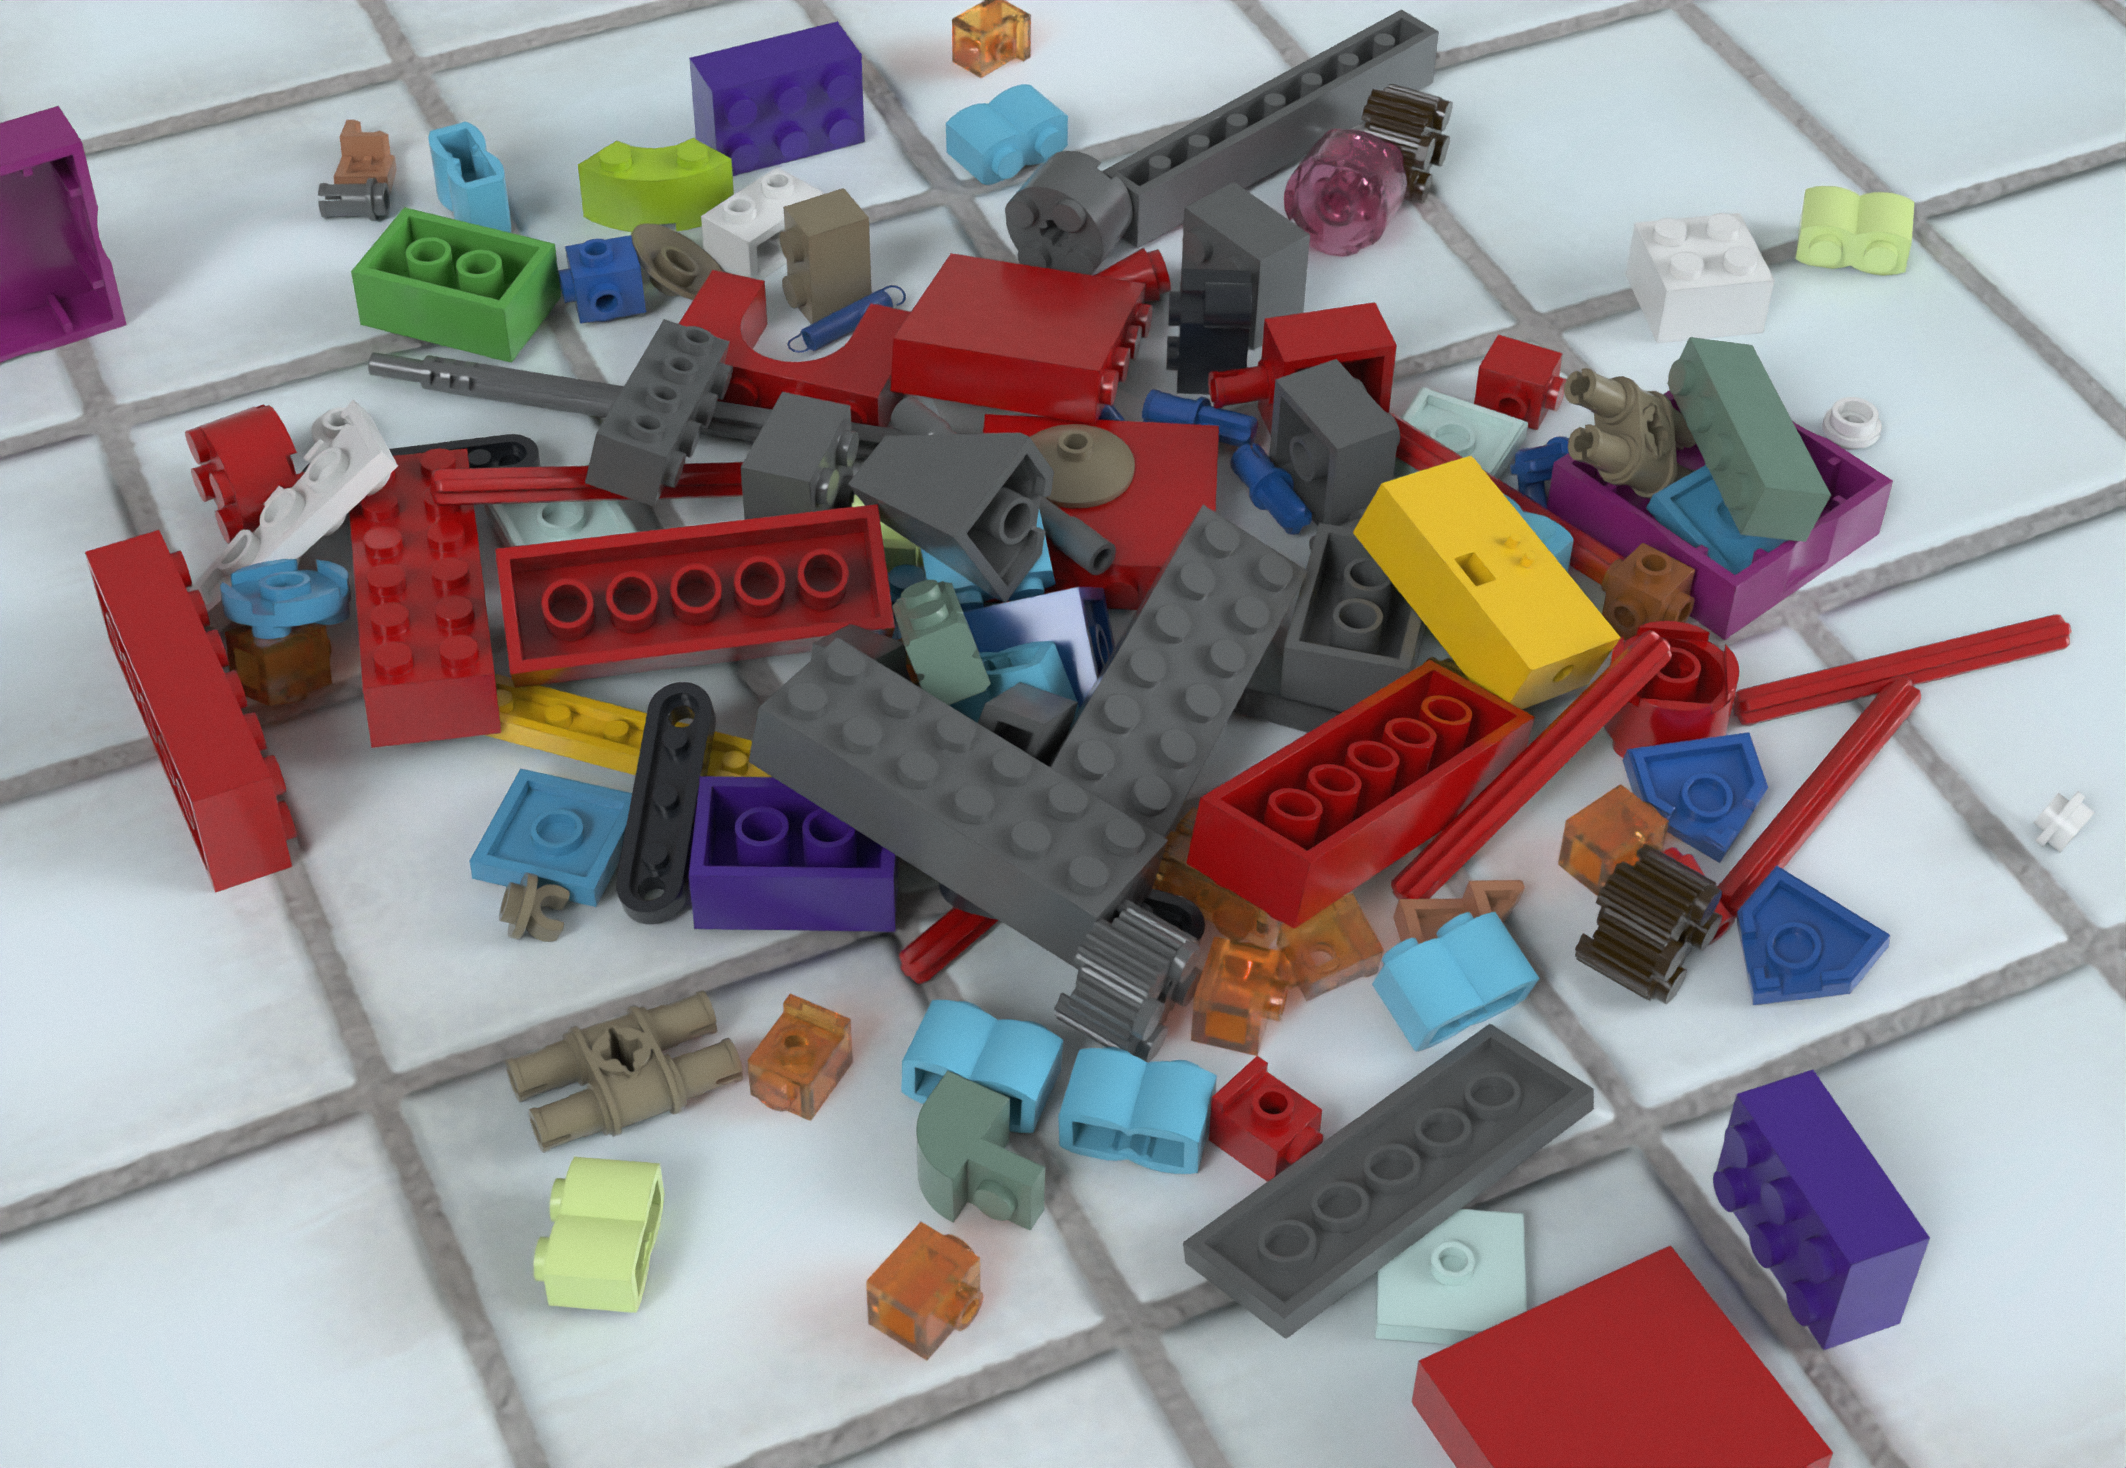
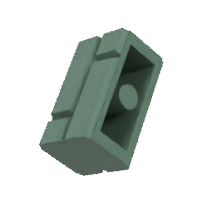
(940, 642)

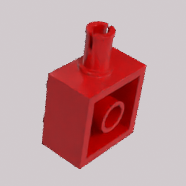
(1303, 340)

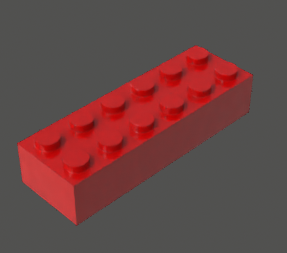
(691, 594)
(422, 610)
(193, 710)
(1355, 792)

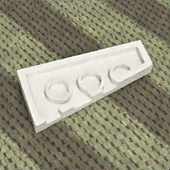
(315, 507)

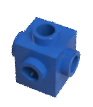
(603, 279)

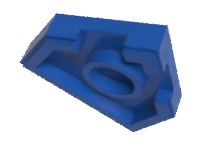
(1700, 787)
(1803, 942)

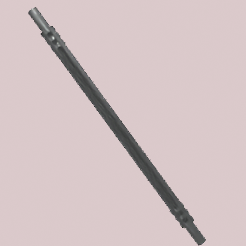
(571, 394)

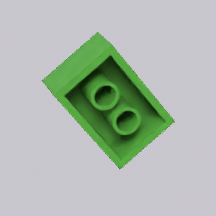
(457, 284)

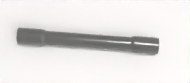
(1066, 532)

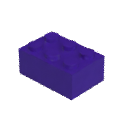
(780, 97)
(784, 863)
(1819, 1210)

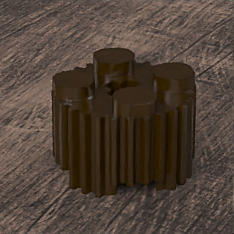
(1414, 126)
(1650, 924)

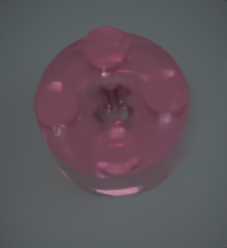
(1346, 191)

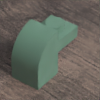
(965, 1156)

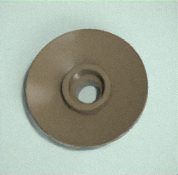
(672, 260)
(1087, 464)

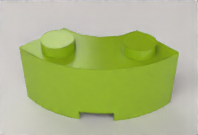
(654, 185)

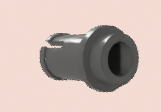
(355, 199)

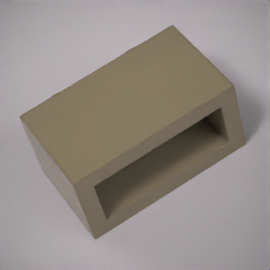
(826, 254)

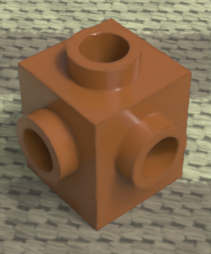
(1646, 590)

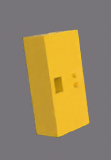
(1485, 583)

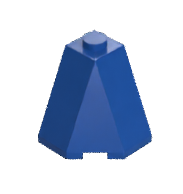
(1070, 618)

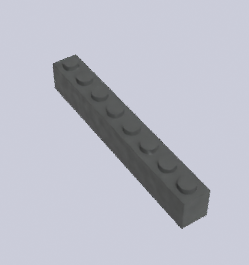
(1272, 123)

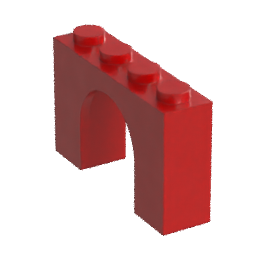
(854, 375)

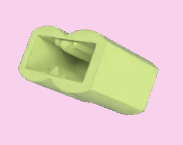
(1855, 230)
(601, 1234)

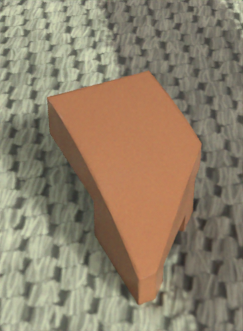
(364, 156)
(1426, 916)

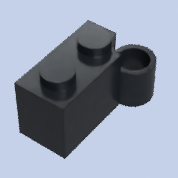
(1212, 325)

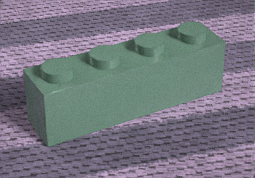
(1747, 440)

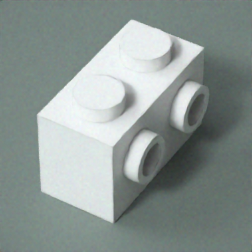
(747, 226)

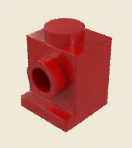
(1263, 1121)

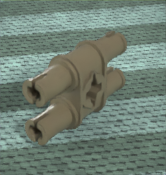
(1632, 432)
(623, 1070)

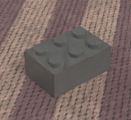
(1347, 627)

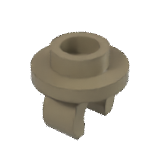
(523, 905)

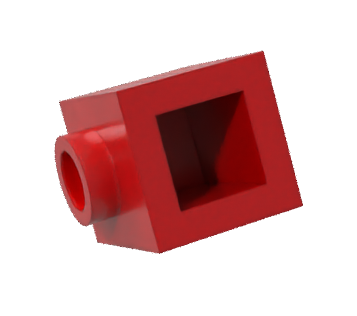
(1520, 380)

